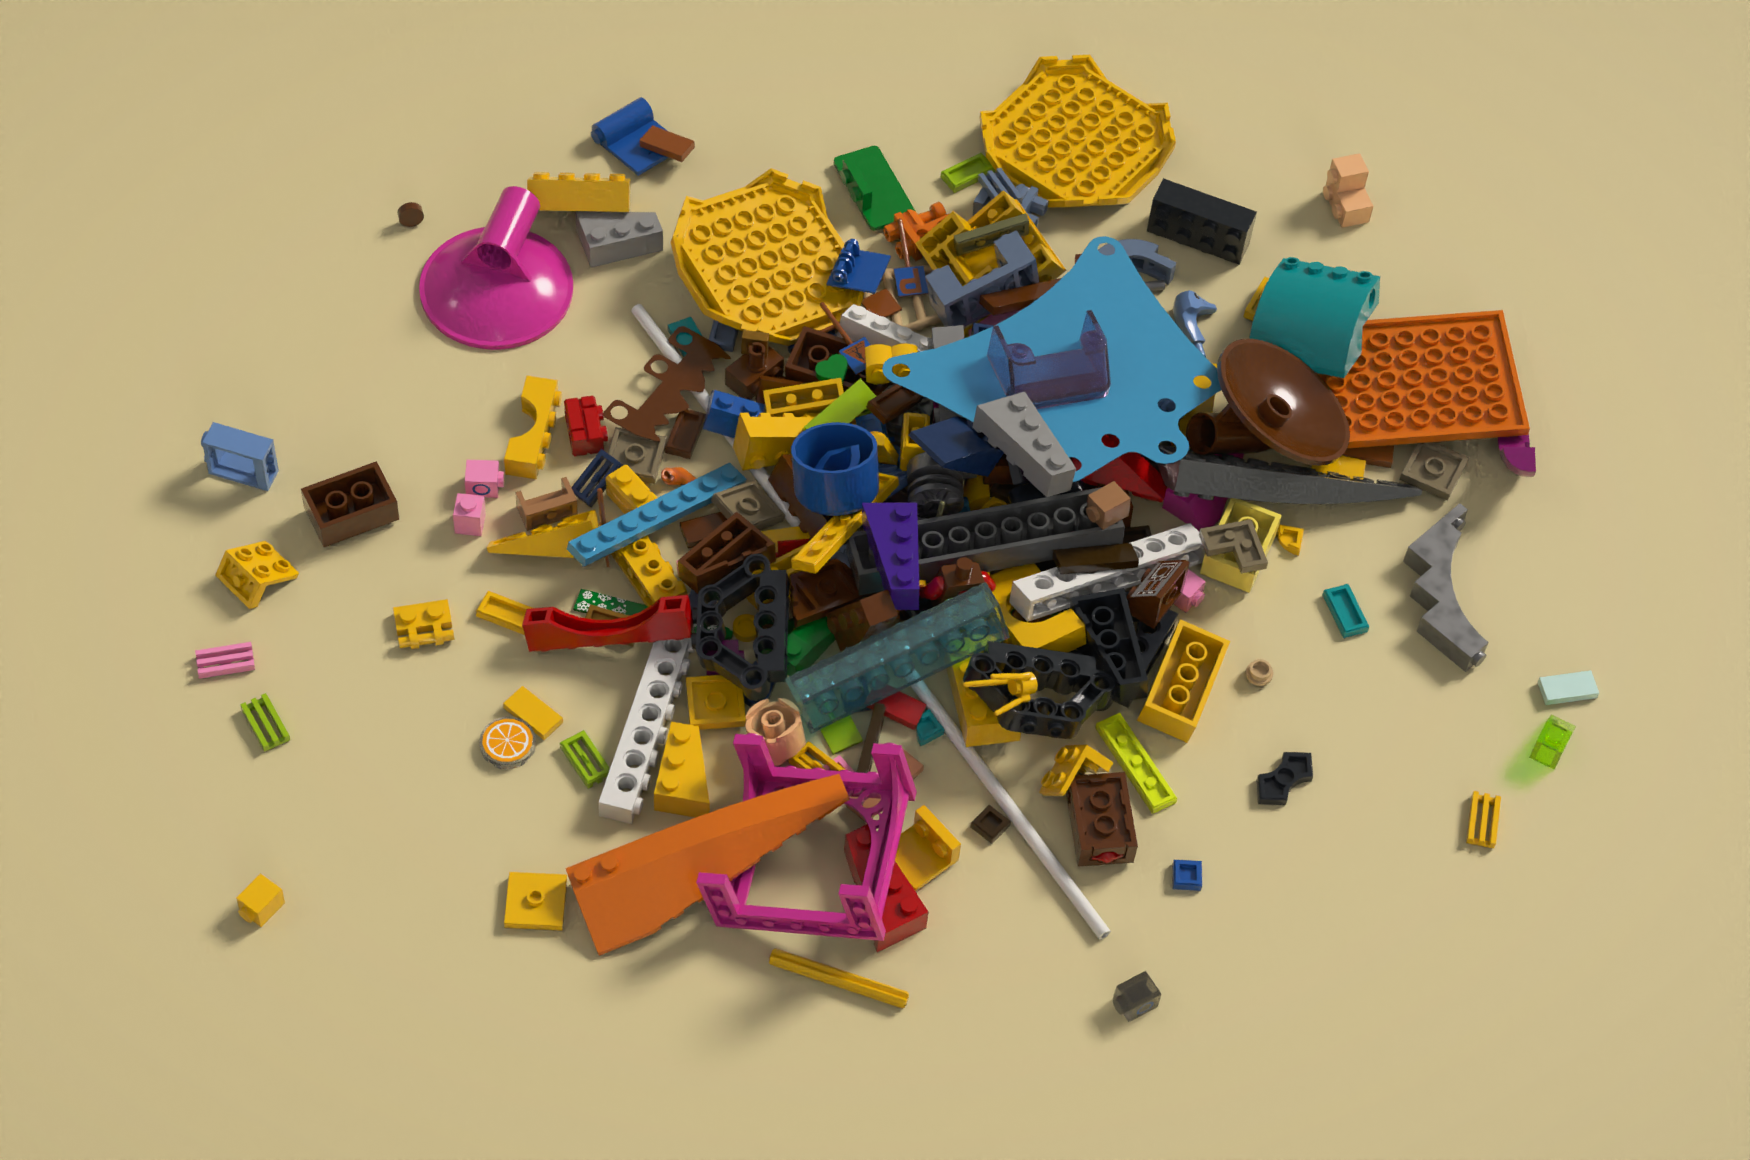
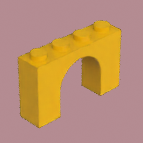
(1057, 633)

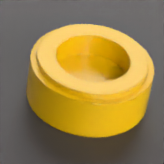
(744, 628)

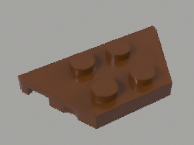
(822, 592)

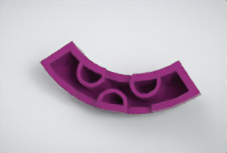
(1518, 455)

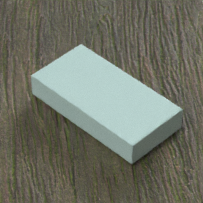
(1568, 687)

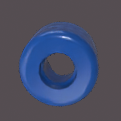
(835, 468)

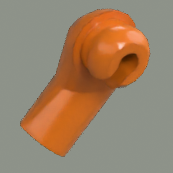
(676, 476)

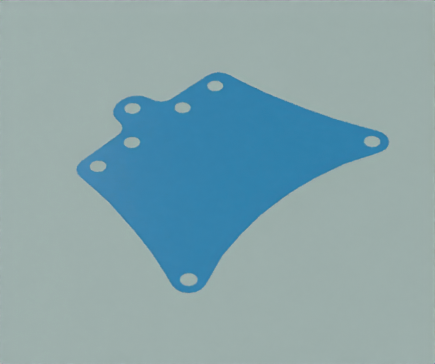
(1145, 352)

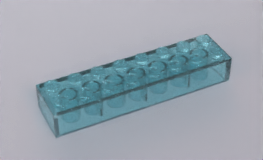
(897, 657)

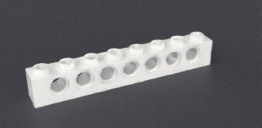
(1051, 591)
(624, 805)

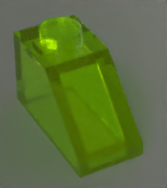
(1552, 741)

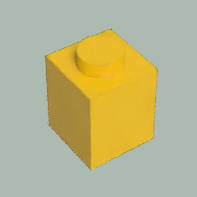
(260, 900)

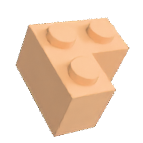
(1347, 190)

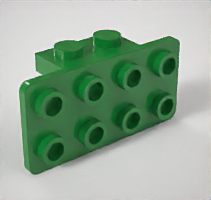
(872, 186)

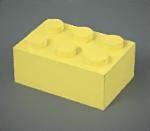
(1224, 566)

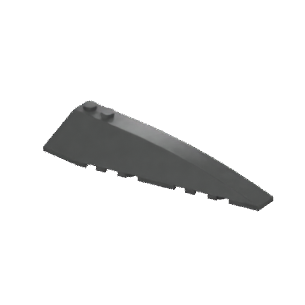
(1276, 483)

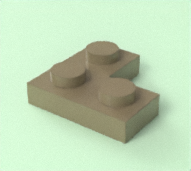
(1236, 538)

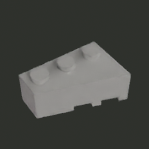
(618, 235)

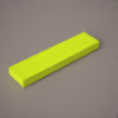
(1136, 763)

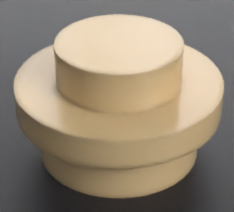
(1259, 672)

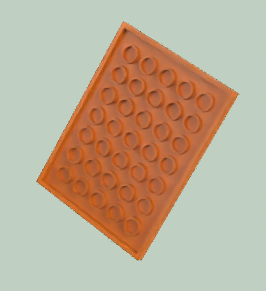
(1432, 381)

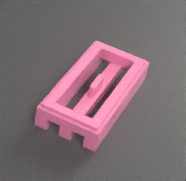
(225, 656)

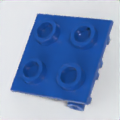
(858, 268)

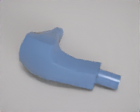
(1186, 310)

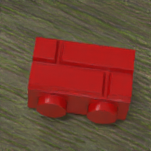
(584, 425)

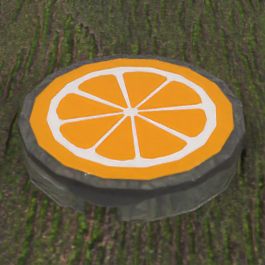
(507, 742)

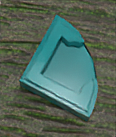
(928, 728)

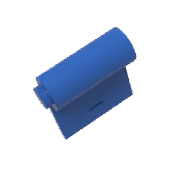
(621, 135)

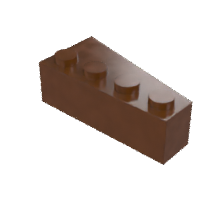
(783, 484)

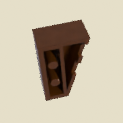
(723, 552)
(861, 619)

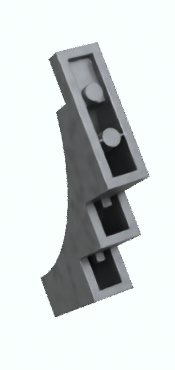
(1444, 622)

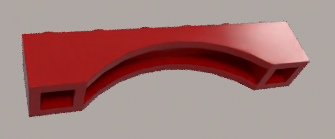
(553, 629)

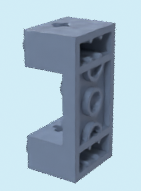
(960, 304)

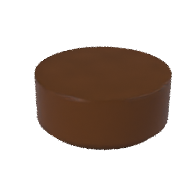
(410, 214)

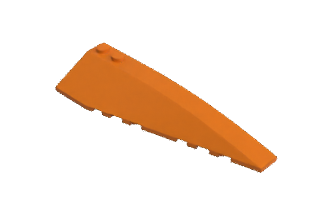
(655, 877)

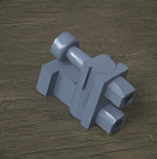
(1031, 201)

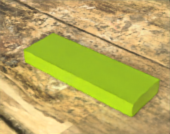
(845, 407)

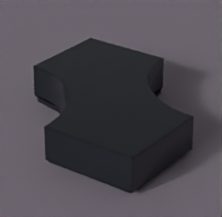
(1276, 785)

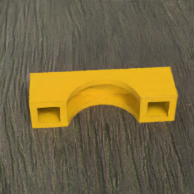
(525, 452)

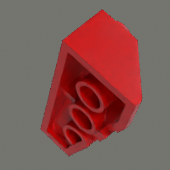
(1129, 472)

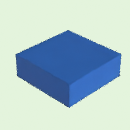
(1187, 875)

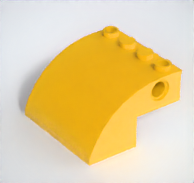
(939, 250)

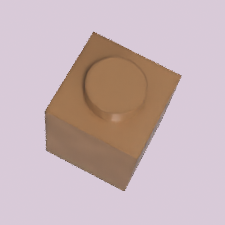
(1108, 505)

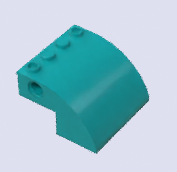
(1316, 313)

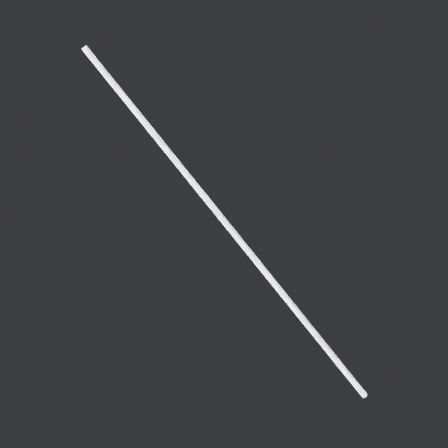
(924, 693)

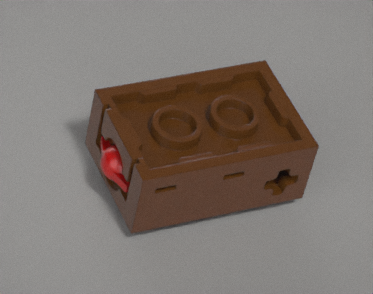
(1101, 819)

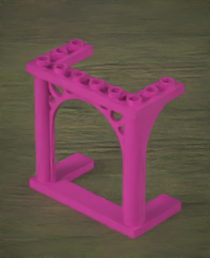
(862, 903)

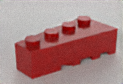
(903, 909)

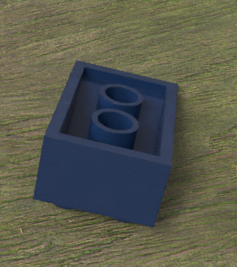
(958, 446)

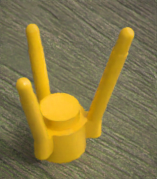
(1018, 684)

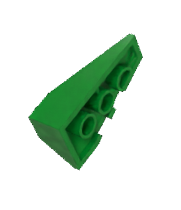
(806, 644)

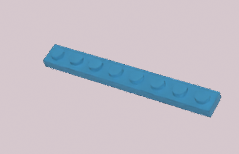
(653, 515)

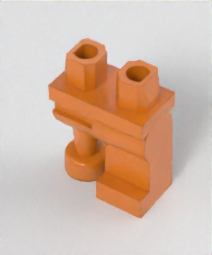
(915, 228)

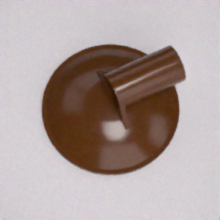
(1270, 406)

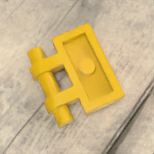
(423, 618)

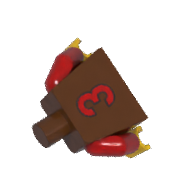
(954, 580)

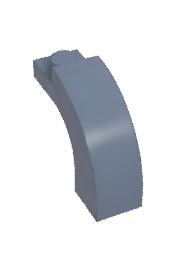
(1145, 258)

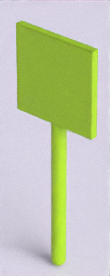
(841, 735)

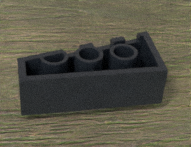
(1113, 640)

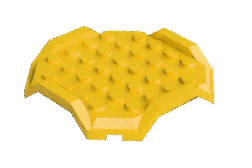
(1077, 135)
(762, 257)

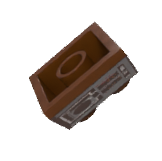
(1157, 591)

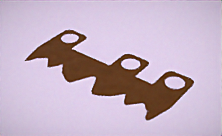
(667, 396)

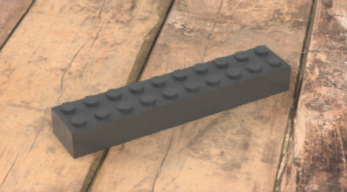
(993, 537)

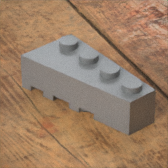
(1027, 441)

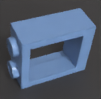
(240, 456)

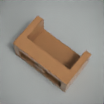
(548, 507)

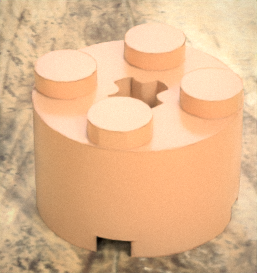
(780, 727)

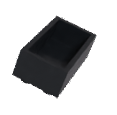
(1201, 221)

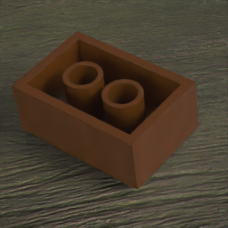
(350, 504)

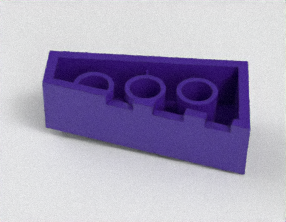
(894, 543)

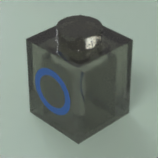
(1136, 996)

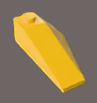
(547, 539)

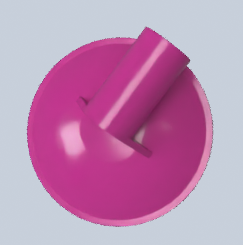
(498, 280)

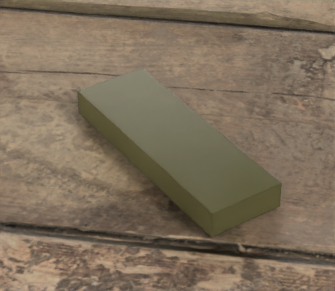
(986, 235)

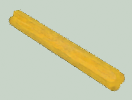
(839, 978)

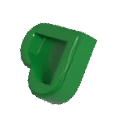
(832, 368)

